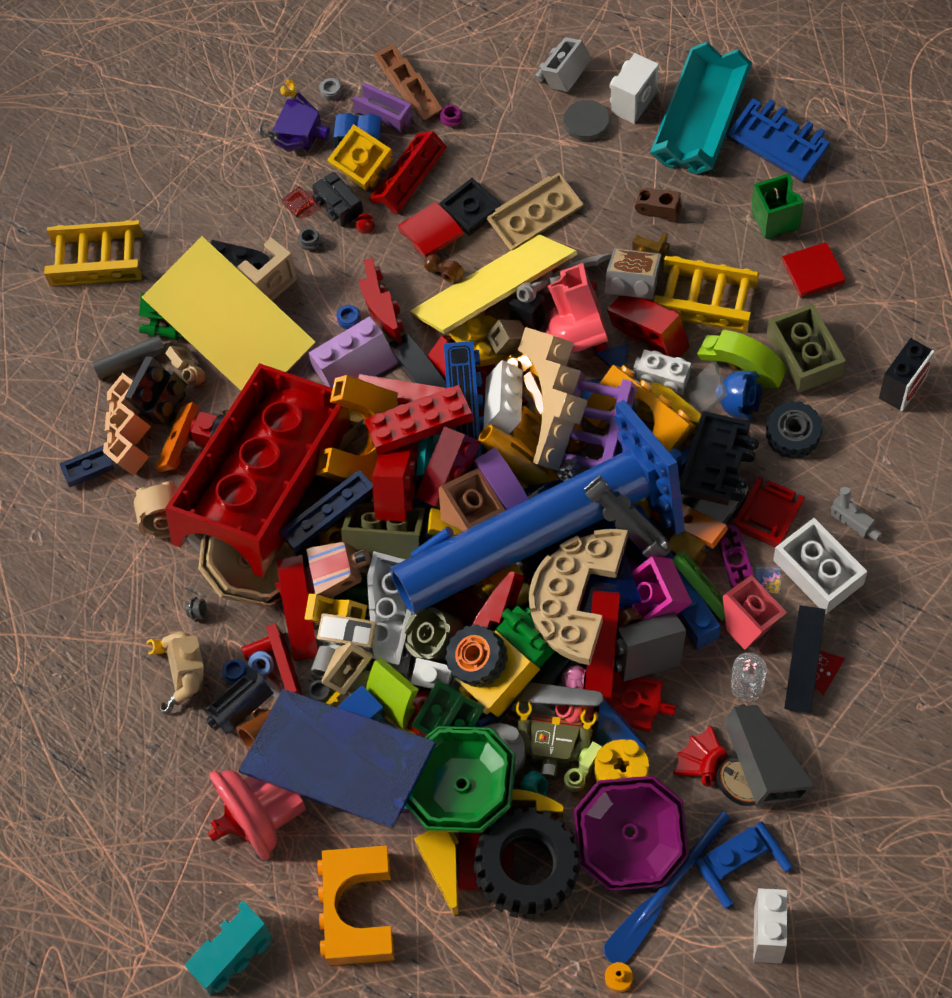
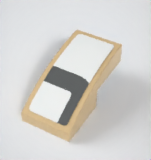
(346, 629)

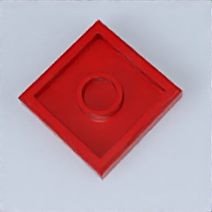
(813, 269)

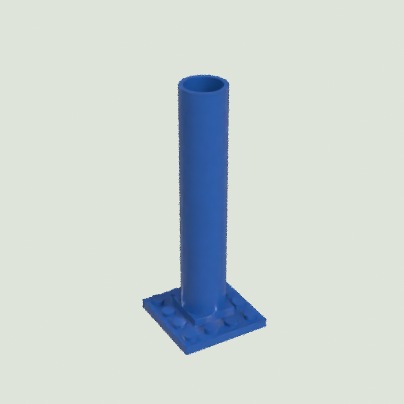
(639, 472)

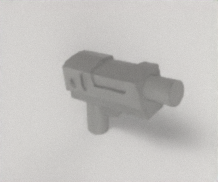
(849, 513)

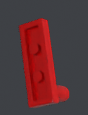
(276, 642)

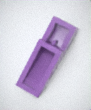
(500, 478)

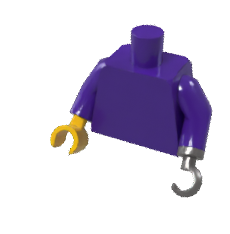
(297, 123)

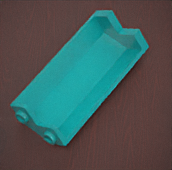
(701, 109)

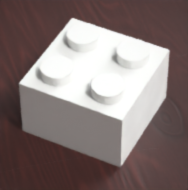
(634, 88)

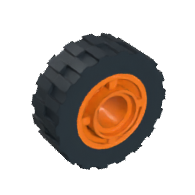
(486, 666)

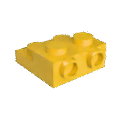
(361, 158)
(476, 331)

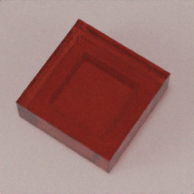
(297, 201)

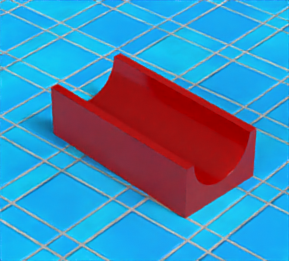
(258, 465)

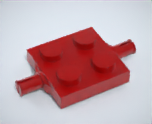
(638, 701)

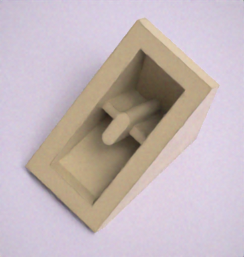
(345, 667)

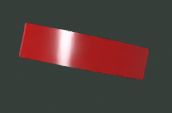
(295, 599)

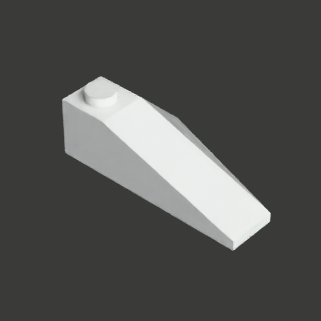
(386, 609)

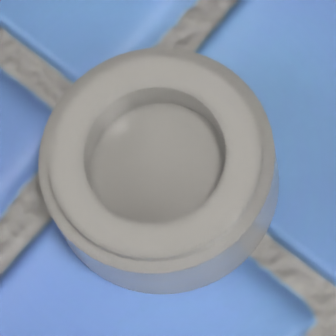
(330, 89)

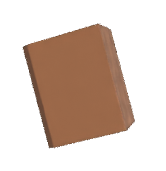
(468, 501)

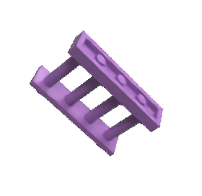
(610, 441)

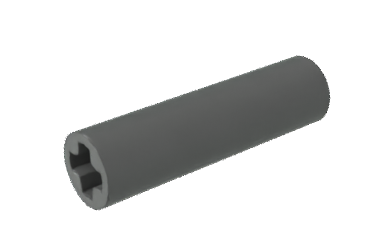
(128, 357)

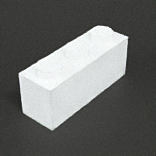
(503, 397)

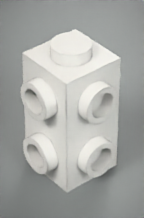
(662, 369)

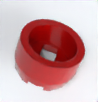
(364, 223)

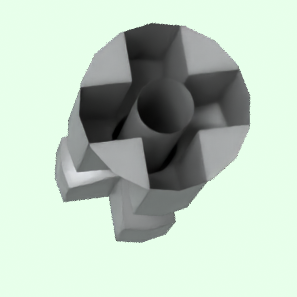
(568, 469)

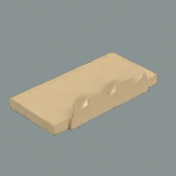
(534, 211)

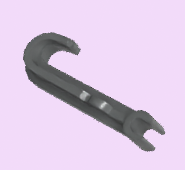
(628, 518)

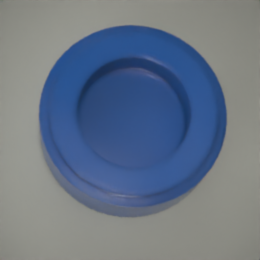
(348, 316)

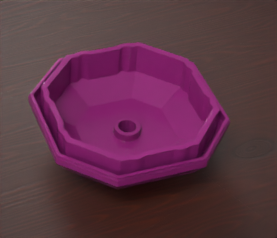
(636, 860)

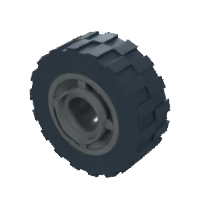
(793, 443)

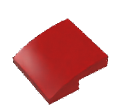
(430, 230)

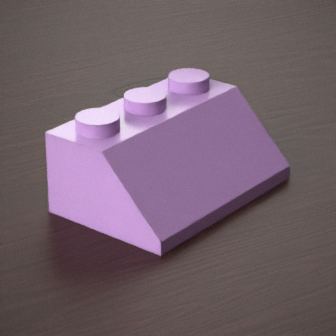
(352, 353)

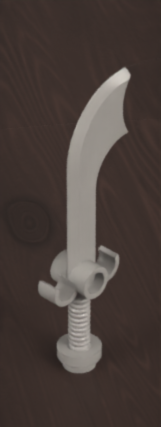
(527, 291)

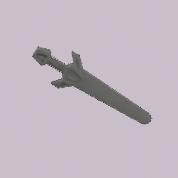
(557, 695)

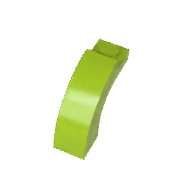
(746, 354)

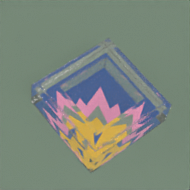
(769, 578)

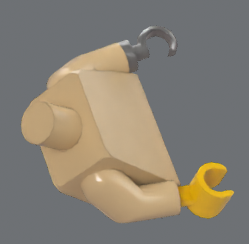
(184, 663)

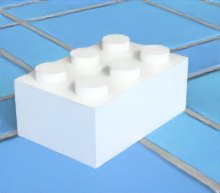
(820, 565)

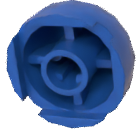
(743, 394)

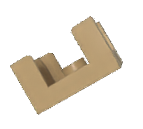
(275, 274)

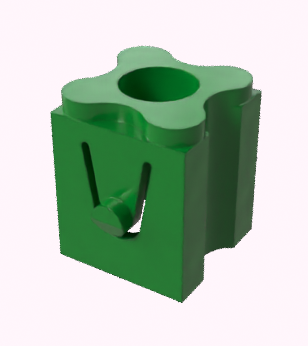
(773, 213)

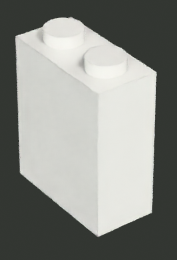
(770, 925)

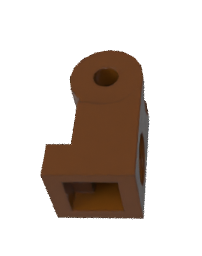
(659, 203)

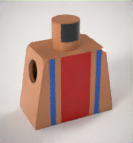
(336, 567)

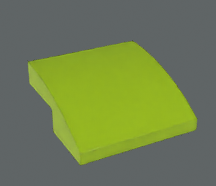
(392, 692)

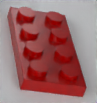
(418, 419)

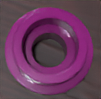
(451, 115)

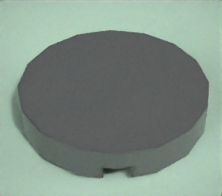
(586, 120)

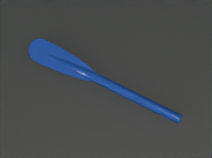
(637, 925)

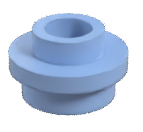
(261, 655)

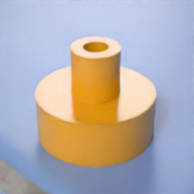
(618, 983)

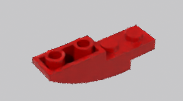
(380, 302)

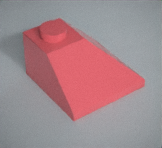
(750, 612)

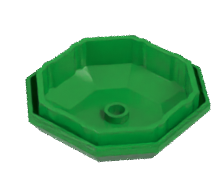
(471, 757)

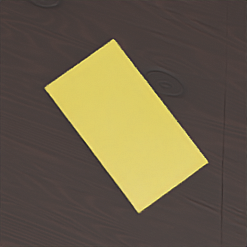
(492, 283)
(226, 315)

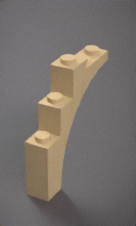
(558, 384)

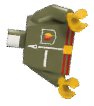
(553, 739)

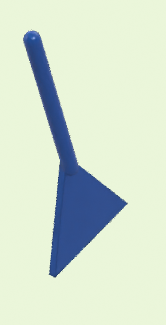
(617, 357)

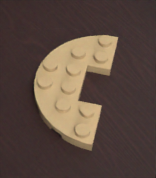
(560, 587)

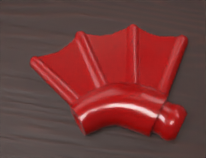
(701, 757)

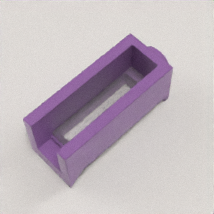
(392, 110)

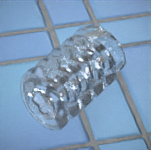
(748, 677)

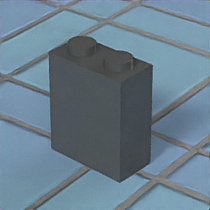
(649, 646)

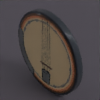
(734, 783)

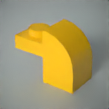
(321, 605)

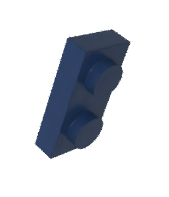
(86, 466)

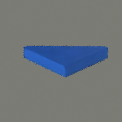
(614, 727)

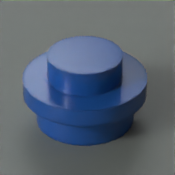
(233, 671)

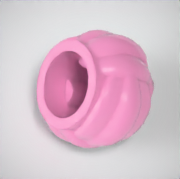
(574, 677)

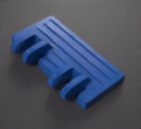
(777, 139)

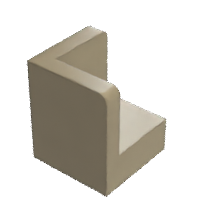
(506, 336)

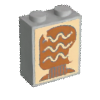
(633, 273)

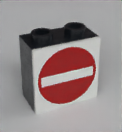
(906, 374)

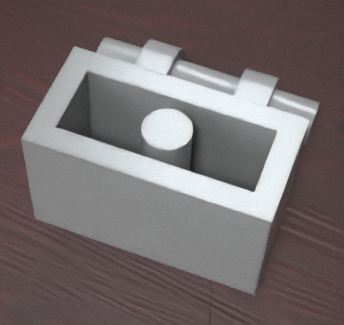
(564, 64)

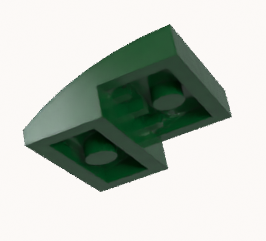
(447, 708)

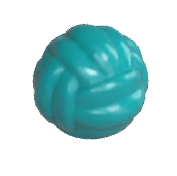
(534, 783)

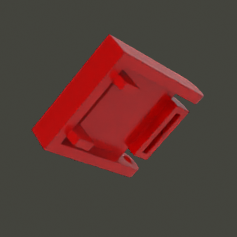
(769, 509)

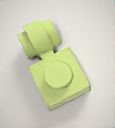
(586, 766)

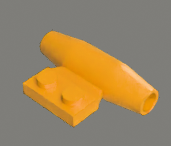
(520, 448)

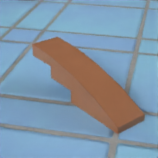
(408, 82)

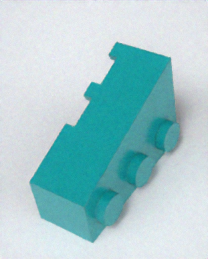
(229, 950)

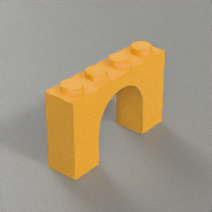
(366, 400)
(670, 426)
(340, 871)

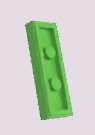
(700, 582)

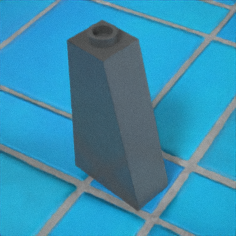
(765, 758)

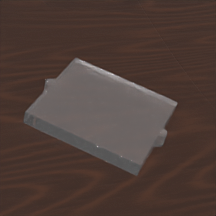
(706, 389)

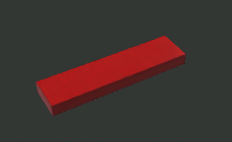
(600, 671)

